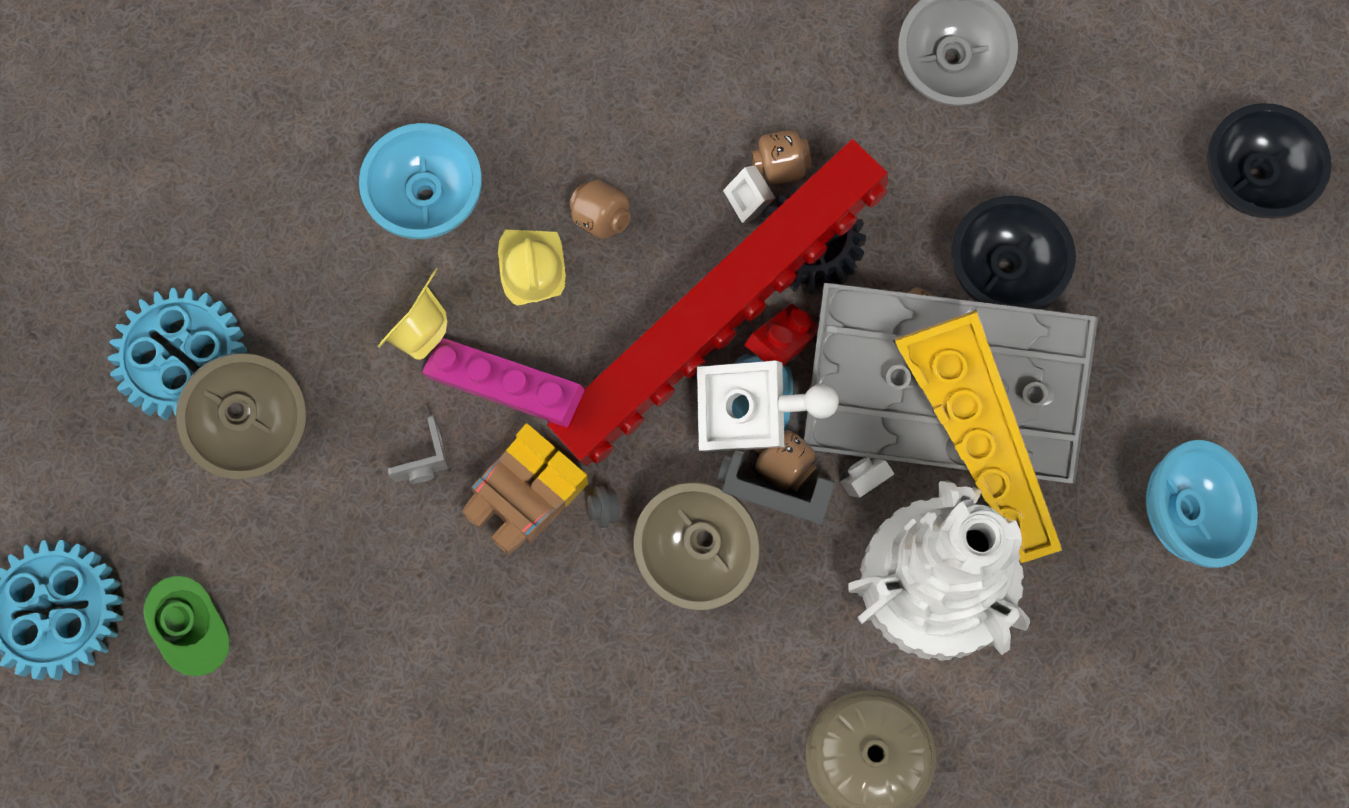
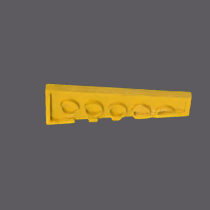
(971, 402)

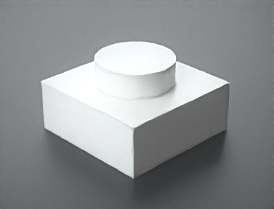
(749, 194)
(866, 476)

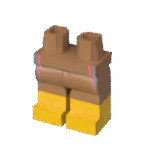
(524, 490)

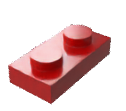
(783, 336)

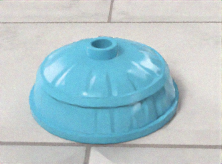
(417, 160)
(1202, 504)

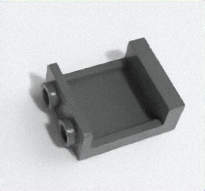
(737, 486)

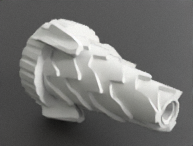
(936, 590)

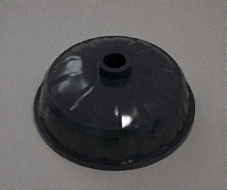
(1281, 147)
(1017, 233)

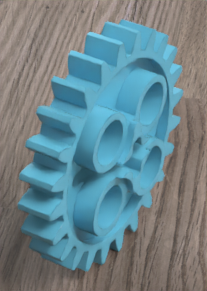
(152, 382)
(53, 647)

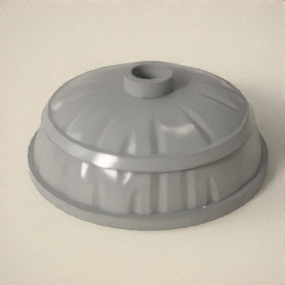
(971, 29)

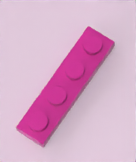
(504, 382)

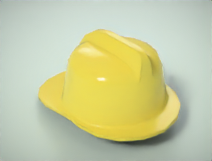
(531, 265)
(421, 327)

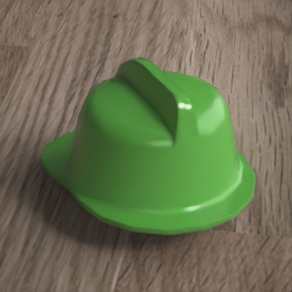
(186, 626)

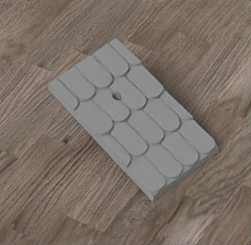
(886, 413)

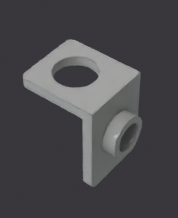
(423, 469)

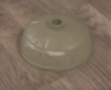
(257, 437)
(678, 561)
(839, 748)

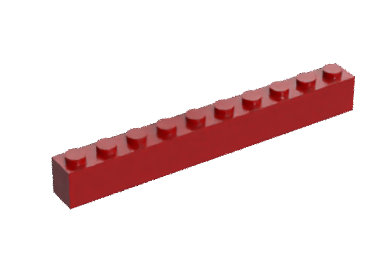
(722, 301)

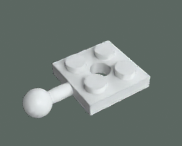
(765, 418)

